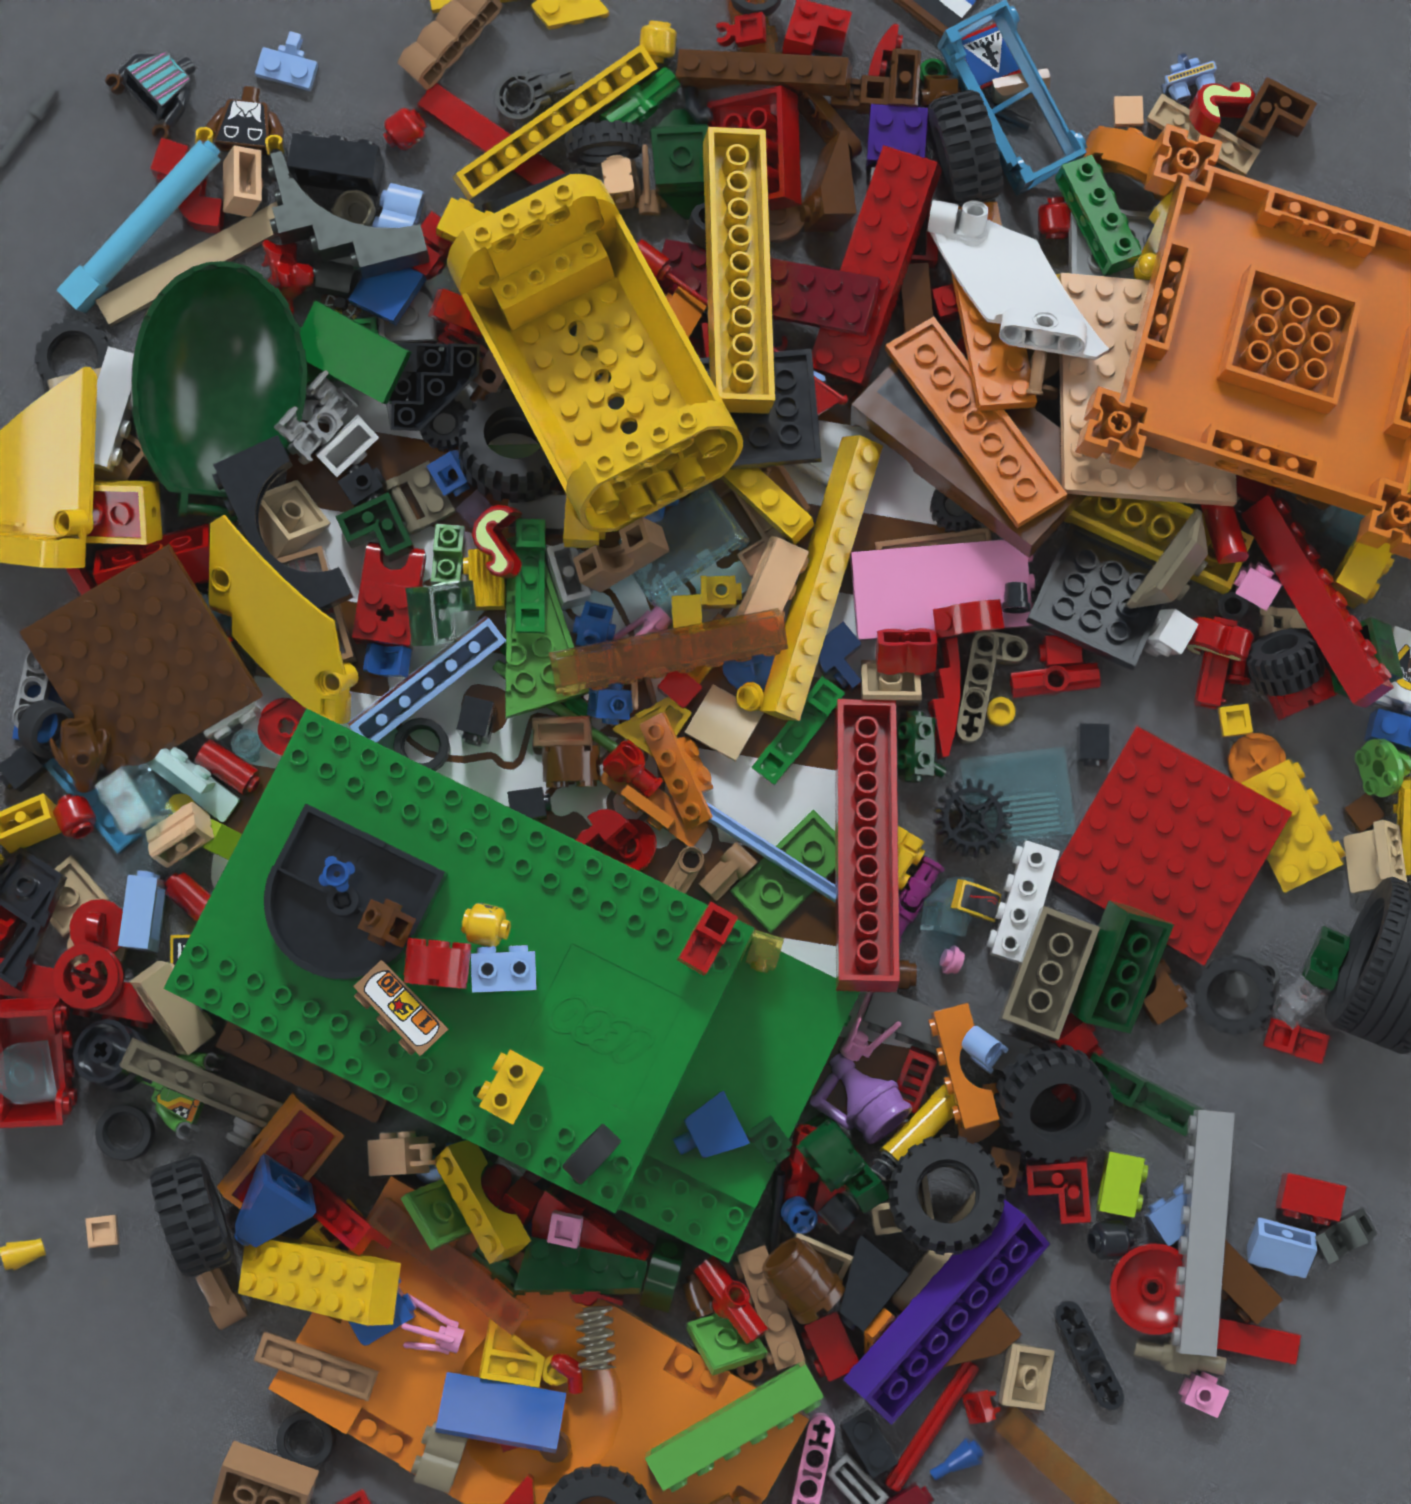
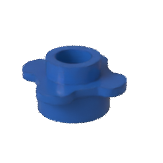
(333, 865)

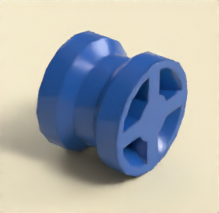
(799, 1215)

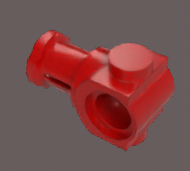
(627, 765)

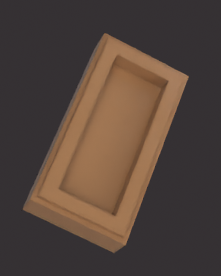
(562, 731)

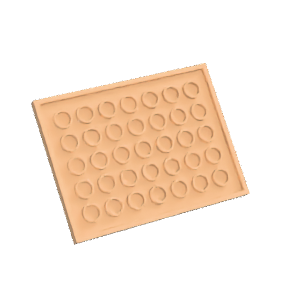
(1113, 312)

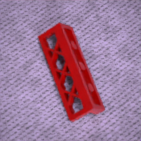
(343, 1219)

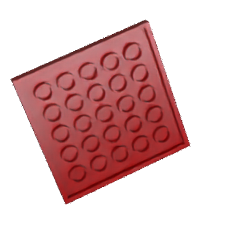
(1171, 842)

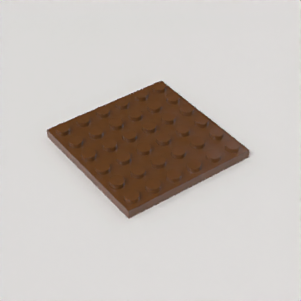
(142, 660)

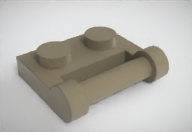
(428, 495)

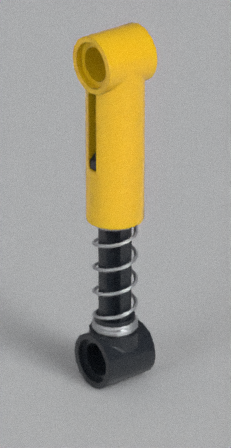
(926, 1123)

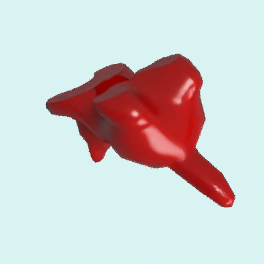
(286, 273)

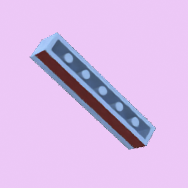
(428, 680)

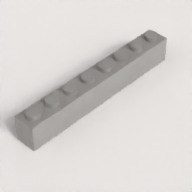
(1204, 1233)

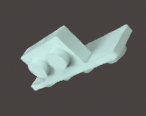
(194, 782)

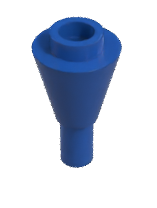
(964, 1456)

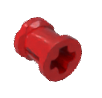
(1238, 673)

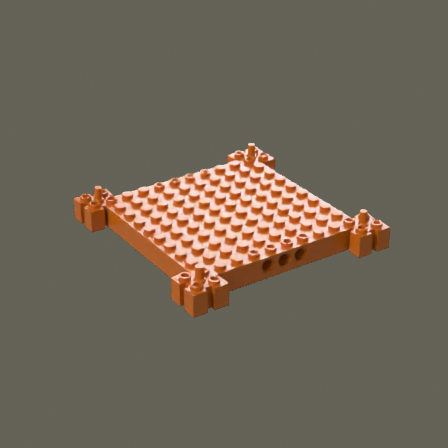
(1270, 344)

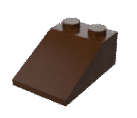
(830, 194)

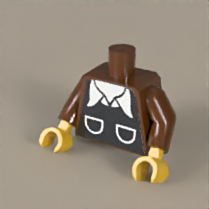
(245, 125)

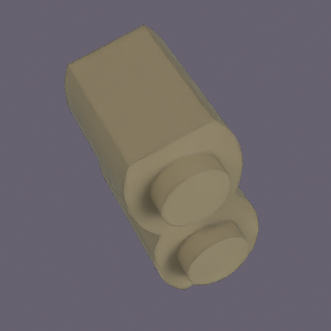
(440, 1459)

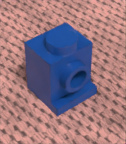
(441, 472)

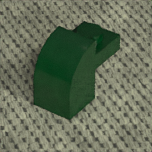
(1326, 958)
(662, 1275)

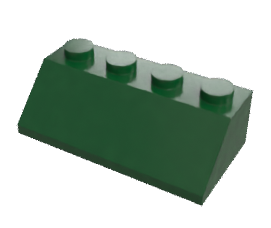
(1120, 967)

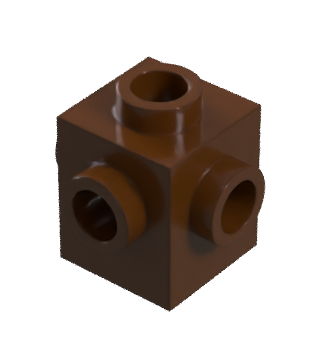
(938, 86)
(386, 923)
(1010, 1160)

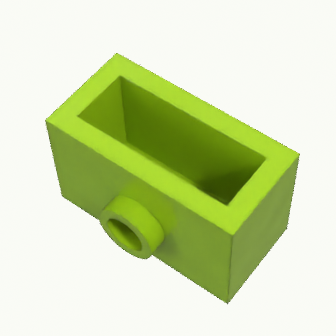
(1121, 1184)

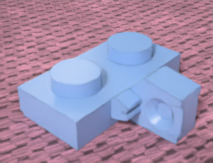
(287, 64)

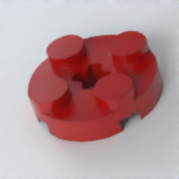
(271, 723)

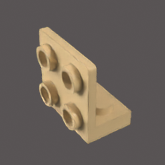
(1374, 856)

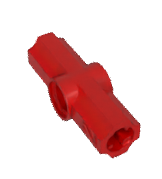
(1073, 679)
(798, 1173)
(731, 1300)

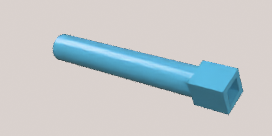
(90, 281)

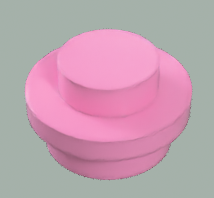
(952, 960)

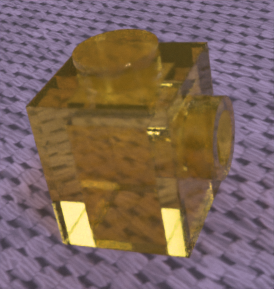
(764, 951)

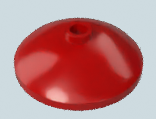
(1129, 1283)

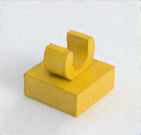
(1235, 720)

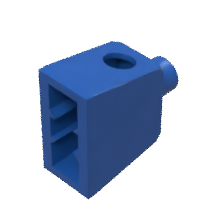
(712, 1129)

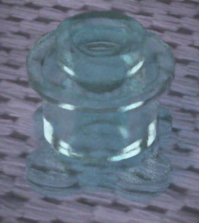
(252, 751)

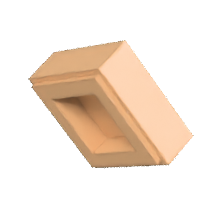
(1128, 111)
(102, 1231)

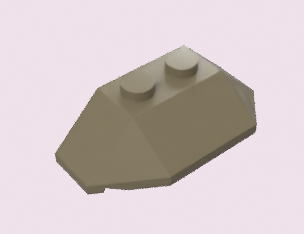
(1174, 567)

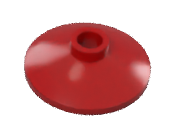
(645, 845)

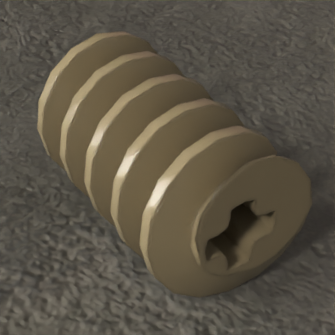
(595, 1338)

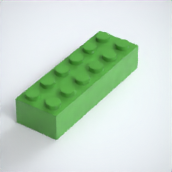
(733, 1426)

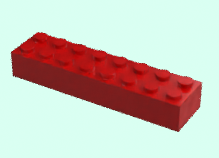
(880, 249)

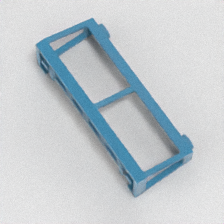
(1006, 18)

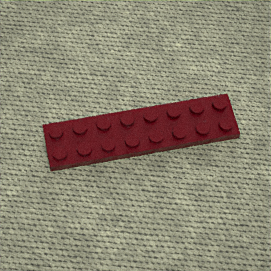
(798, 290)

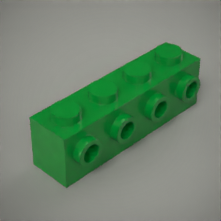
(1098, 215)

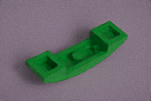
(531, 578)
(797, 734)

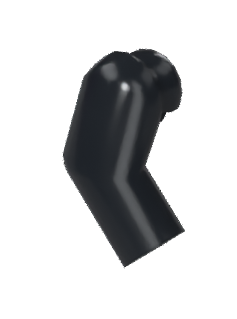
(692, 106)

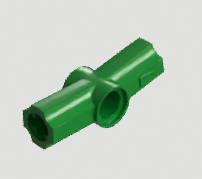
(643, 100)

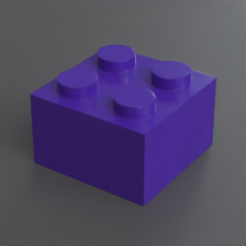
(897, 128)

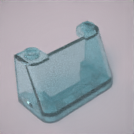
(697, 536)

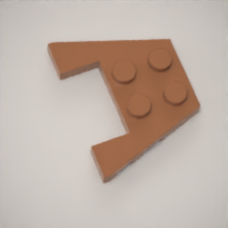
(778, 474)

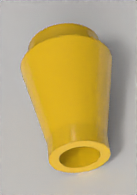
(20, 1253)

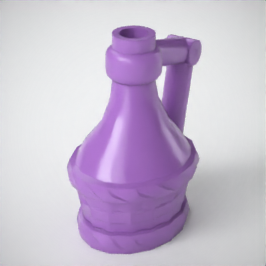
(872, 1103)

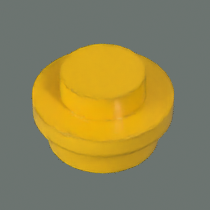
(750, 696)

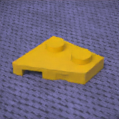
(631, 728)
(509, 1359)

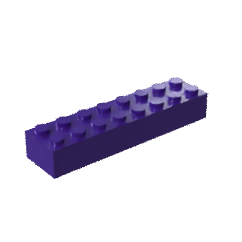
(945, 1315)

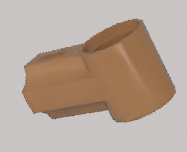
(732, 867)
(680, 876)
(224, 1304)

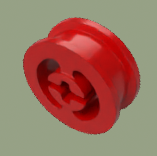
(79, 997)

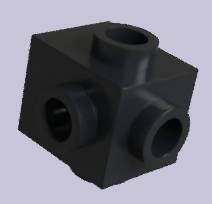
(356, 478)

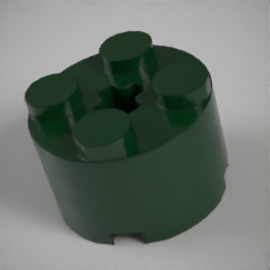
(830, 1156)

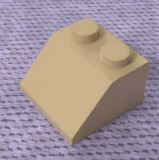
(289, 519)

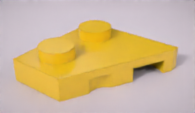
(562, 12)

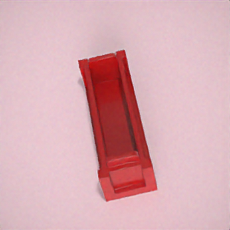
(1212, 676)

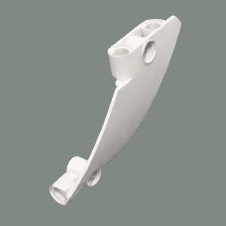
(1011, 282)

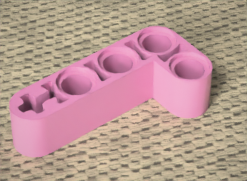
(811, 1472)

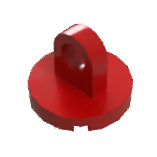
(97, 924)

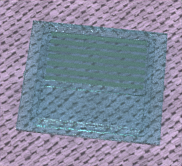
(1035, 787)

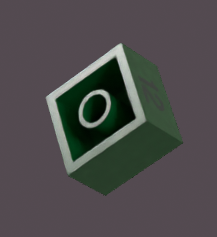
(1382, 638)

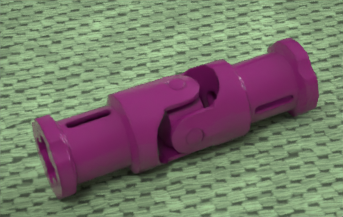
(916, 889)

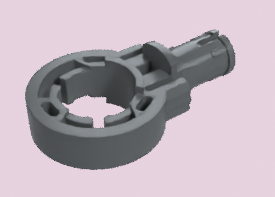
(538, 98)

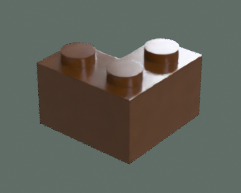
(1275, 107)

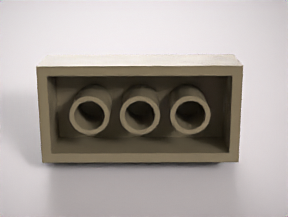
(1049, 973)

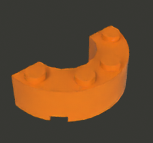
(1122, 152)

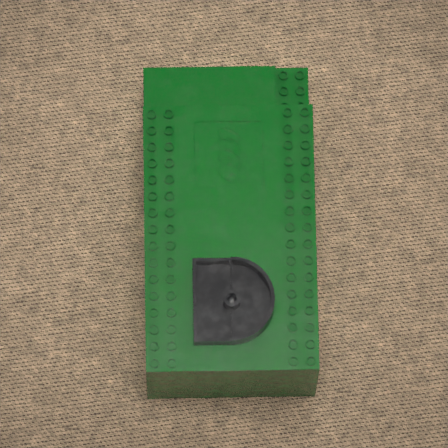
(612, 1014)

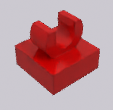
(979, 1406)

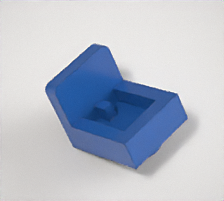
(387, 660)

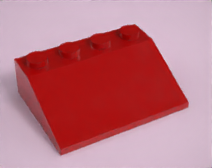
(778, 114)

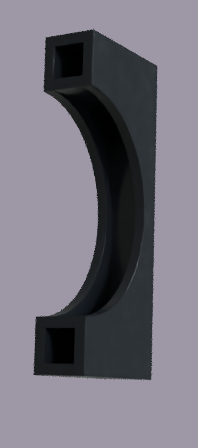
(245, 481)

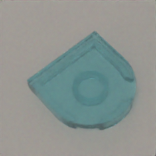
(27, 1073)

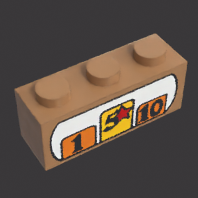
(399, 1009)

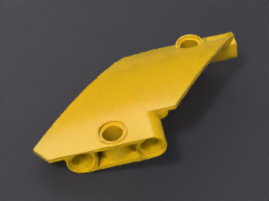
(278, 625)

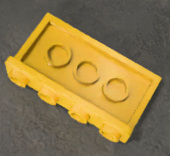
(1304, 845)

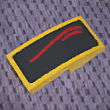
(976, 900)

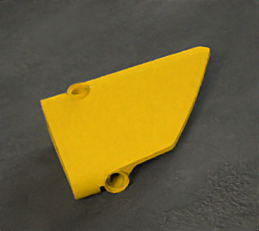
(49, 476)

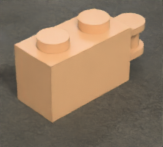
(399, 1155)

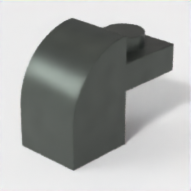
(1345, 1235)

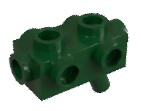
(917, 748)

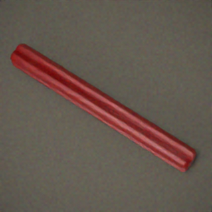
(931, 1425)

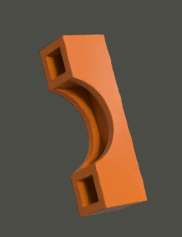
(972, 1103)

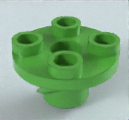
(1382, 767)

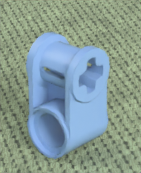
(983, 1048)

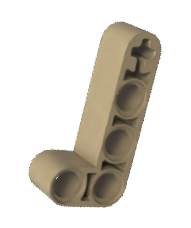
(983, 687)

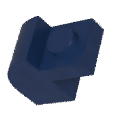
(836, 648)

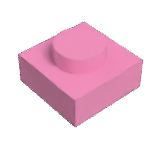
(565, 1229)

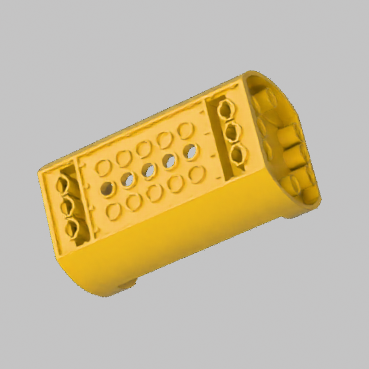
(572, 261)

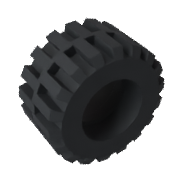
(1285, 662)

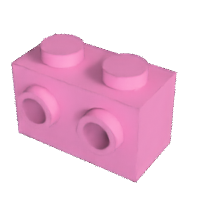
(1257, 584)

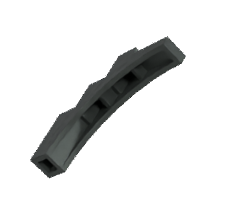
(371, 248)

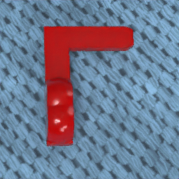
(591, 1298)

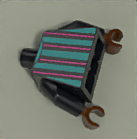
(158, 85)

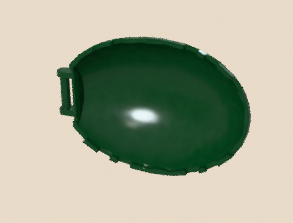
(213, 376)

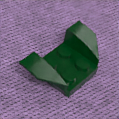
(679, 161)

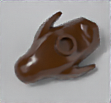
(80, 752)

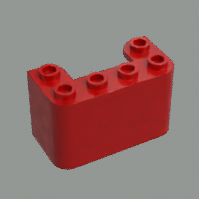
(34, 1021)

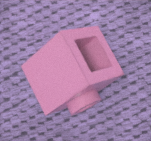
(1203, 1393)

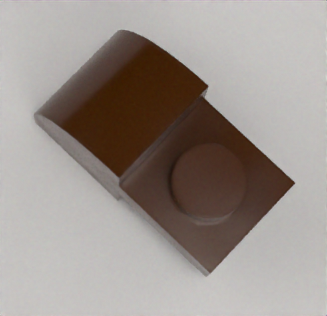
(864, 93)

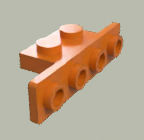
(680, 768)
(658, 808)

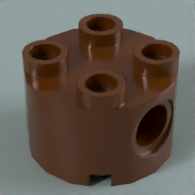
(570, 764)

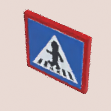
(988, 56)

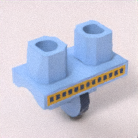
(1185, 74)

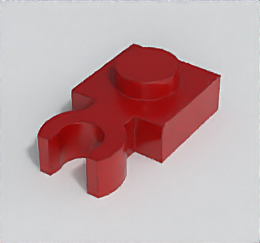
(747, 30)

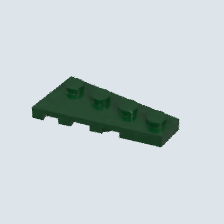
(566, 1269)

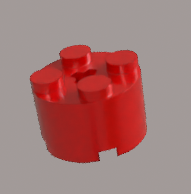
(437, 963)

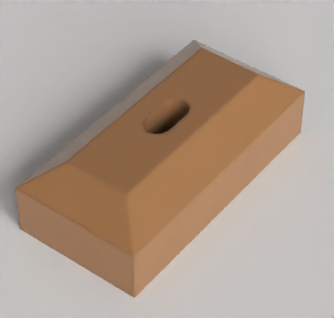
(1008, 86)

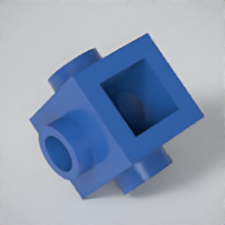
(594, 624)
(610, 704)

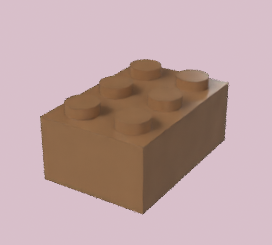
(262, 1478)

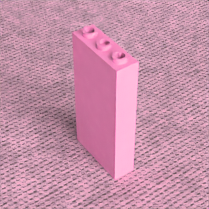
(906, 584)

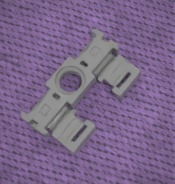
(332, 411)

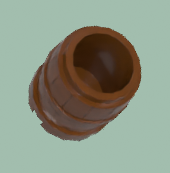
(802, 1279)

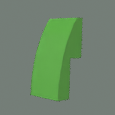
(447, 553)

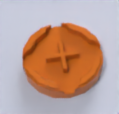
(1253, 755)

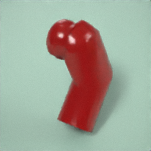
(569, 1368)

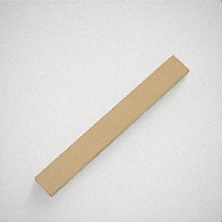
(221, 247)

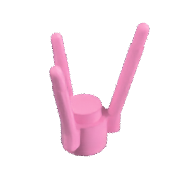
(651, 621)
(857, 1041)
(447, 1337)

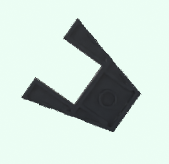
(31, 893)

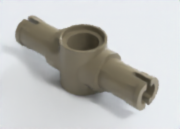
(1178, 1362)

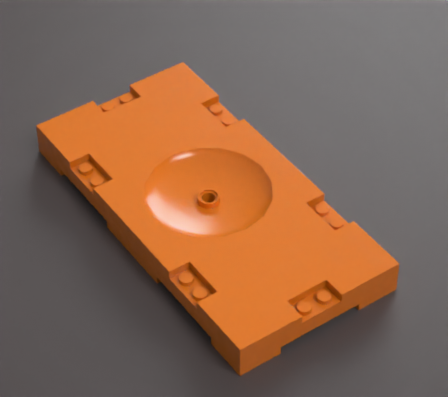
(613, 1422)

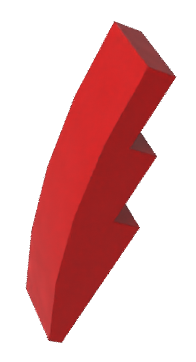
(946, 707)

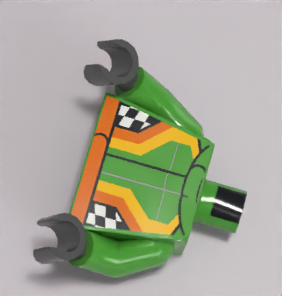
(179, 1109)

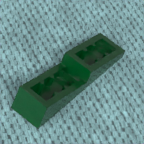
(1146, 1096)
(865, 1186)

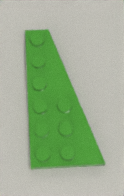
(527, 658)

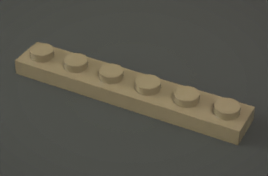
(199, 1083)

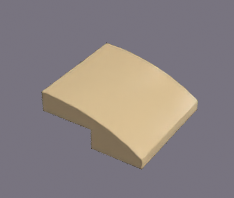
(723, 723)

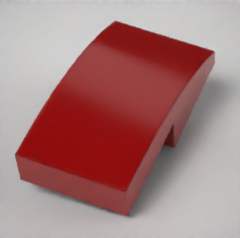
(883, 52)

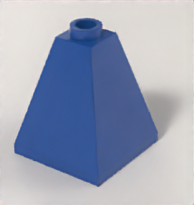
(273, 1203)

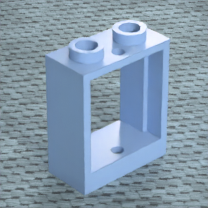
(143, 912)

